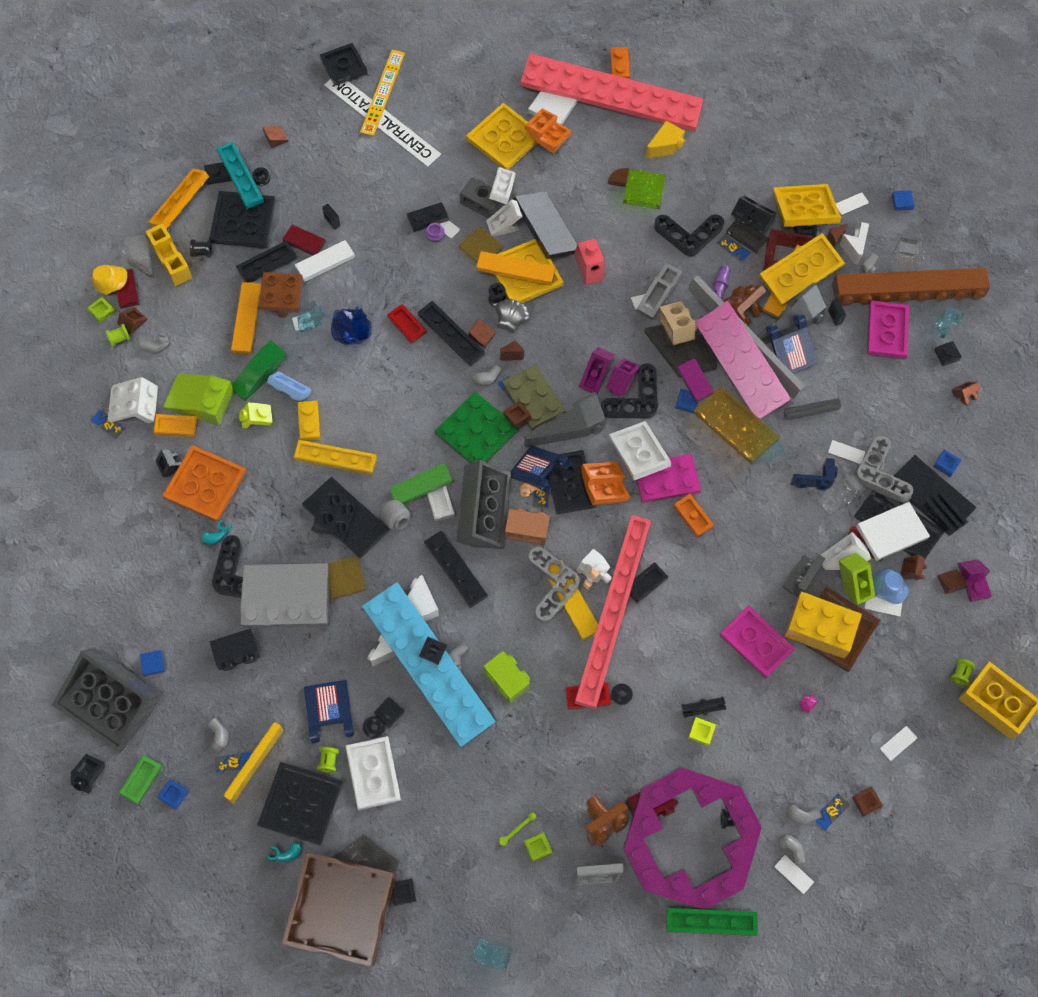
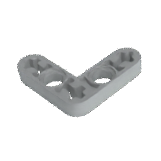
(873, 470)
(559, 580)

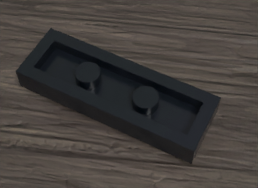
(266, 261)

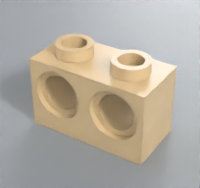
(677, 322)

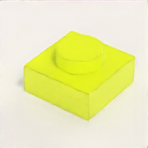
(702, 731)

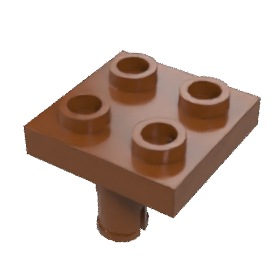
(281, 293)
(746, 298)
(605, 820)

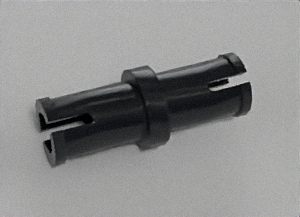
(703, 707)

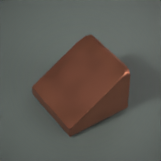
(274, 135)
(835, 234)
(131, 319)
(481, 333)
(512, 352)
(952, 581)

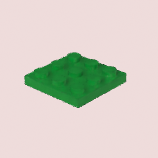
(476, 430)

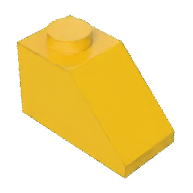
(666, 141)

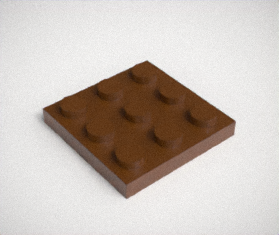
(865, 629)

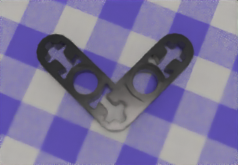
(691, 239)
(643, 399)
(228, 575)

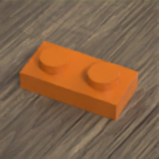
(620, 62)
(693, 515)

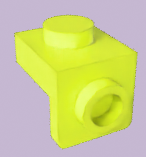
(255, 414)

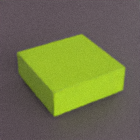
(101, 310)
(538, 847)

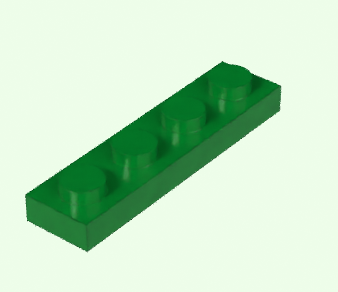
(711, 922)

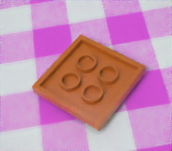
(204, 483)

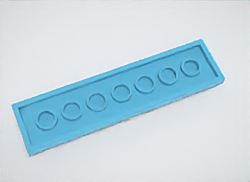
(441, 684)

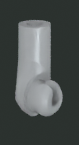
(795, 846)

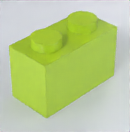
(857, 578)
(506, 676)

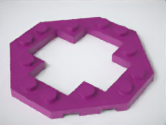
(738, 853)

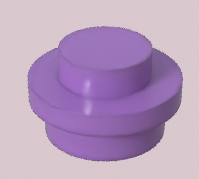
(434, 232)

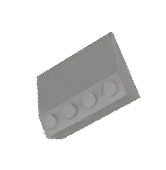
(285, 596)

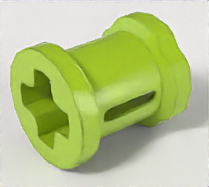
(117, 335)
(962, 672)
(327, 760)

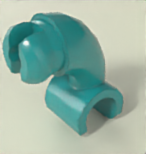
(213, 538)
(290, 855)

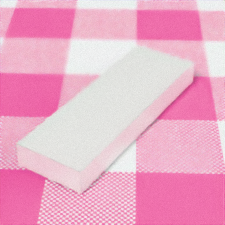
(502, 185)
(325, 260)

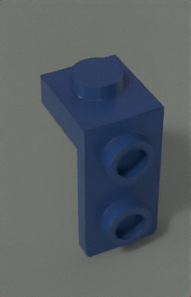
(823, 482)

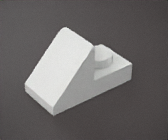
(505, 219)
(855, 244)

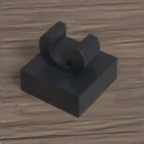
(166, 462)
(432, 651)

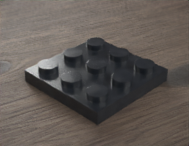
(241, 226)
(300, 803)

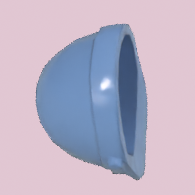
(890, 586)

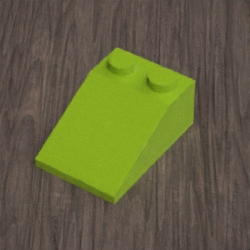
(200, 397)

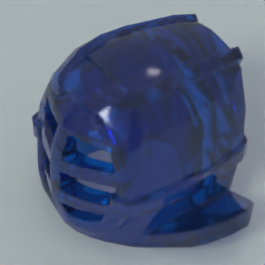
(350, 326)

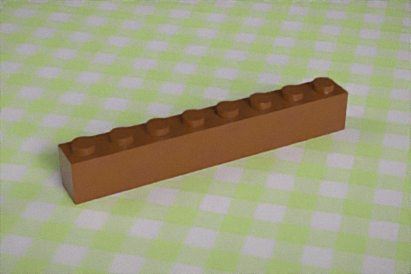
(911, 285)

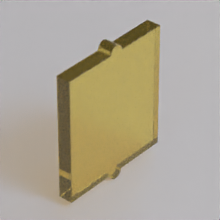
(478, 242)
(345, 577)

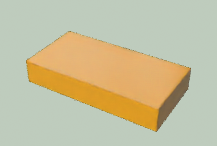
(175, 425)

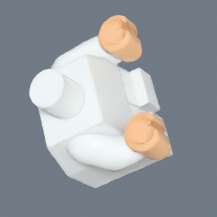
(594, 568)

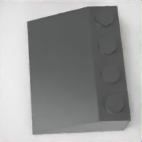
(106, 698)

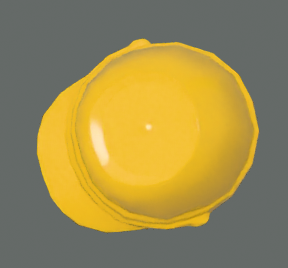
(108, 278)

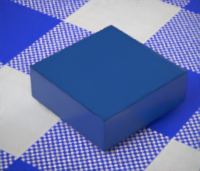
(903, 200)
(686, 402)
(947, 463)
(152, 663)
(173, 794)

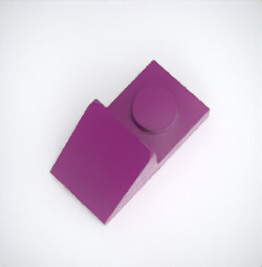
(975, 575)

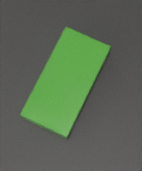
(140, 780)

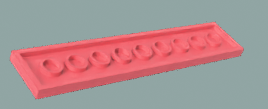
(611, 92)

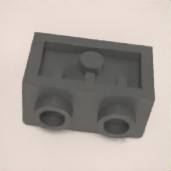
(803, 574)

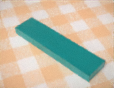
(240, 175)

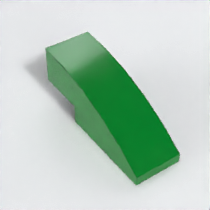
(258, 370)

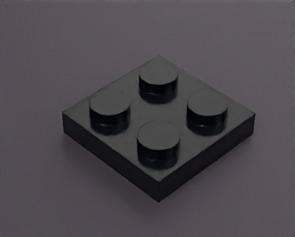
(343, 64)

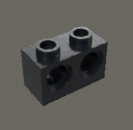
(753, 213)

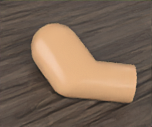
(526, 490)

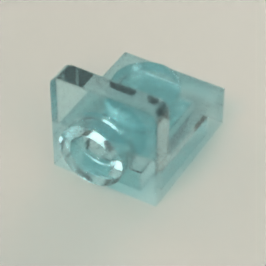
(311, 319)

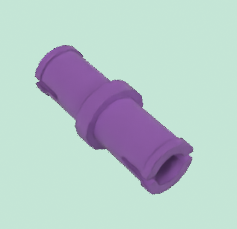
(720, 283)

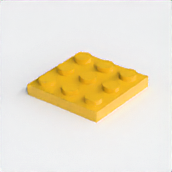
(502, 137)
(806, 205)
(526, 290)

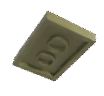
(535, 395)

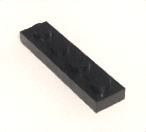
(451, 333)
(455, 569)

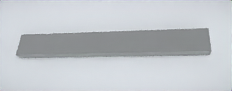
(785, 376)

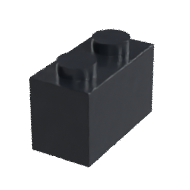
(235, 650)

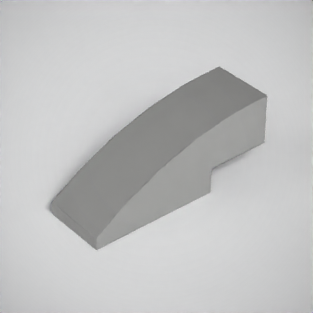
(660, 290)

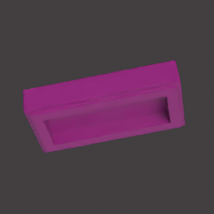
(695, 380)

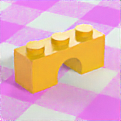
(168, 255)

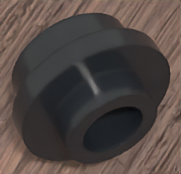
(621, 700)
(370, 721)

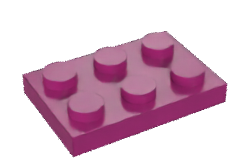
(888, 329)
(671, 482)
(757, 641)

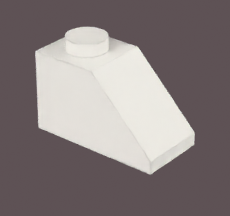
(842, 549)

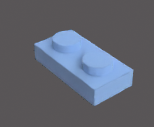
(290, 386)

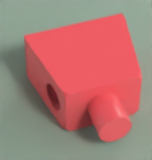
(589, 255)

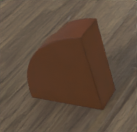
(619, 177)

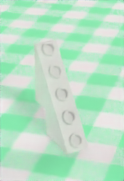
(425, 605)

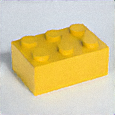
(823, 625)
(1000, 700)

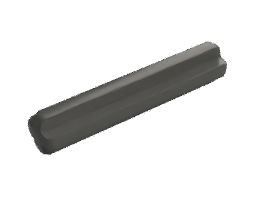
(812, 408)

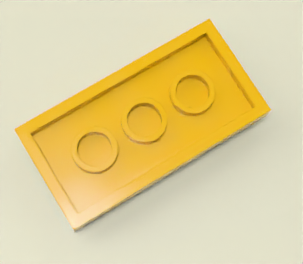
(801, 268)

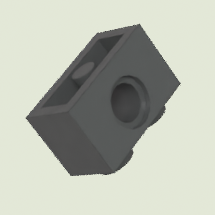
(471, 198)

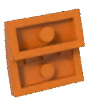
(547, 131)
(604, 483)

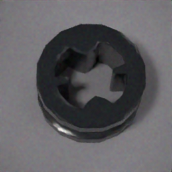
(264, 180)

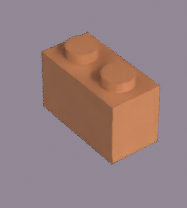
(527, 526)

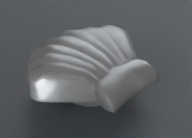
(511, 314)

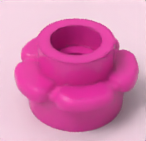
(808, 703)

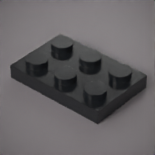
(568, 485)

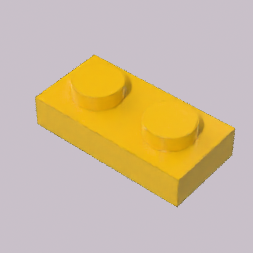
(309, 420)

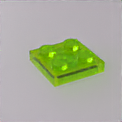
(644, 189)

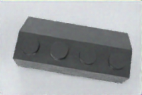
(483, 506)

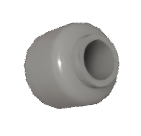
(394, 515)

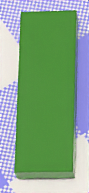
(421, 484)

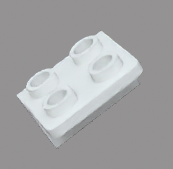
(133, 399)

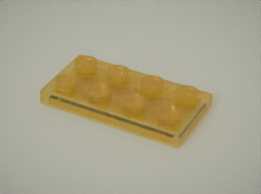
(736, 424)

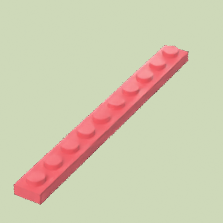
(613, 613)

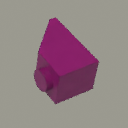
(596, 370)
(622, 377)

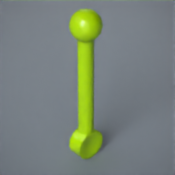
(504, 840)

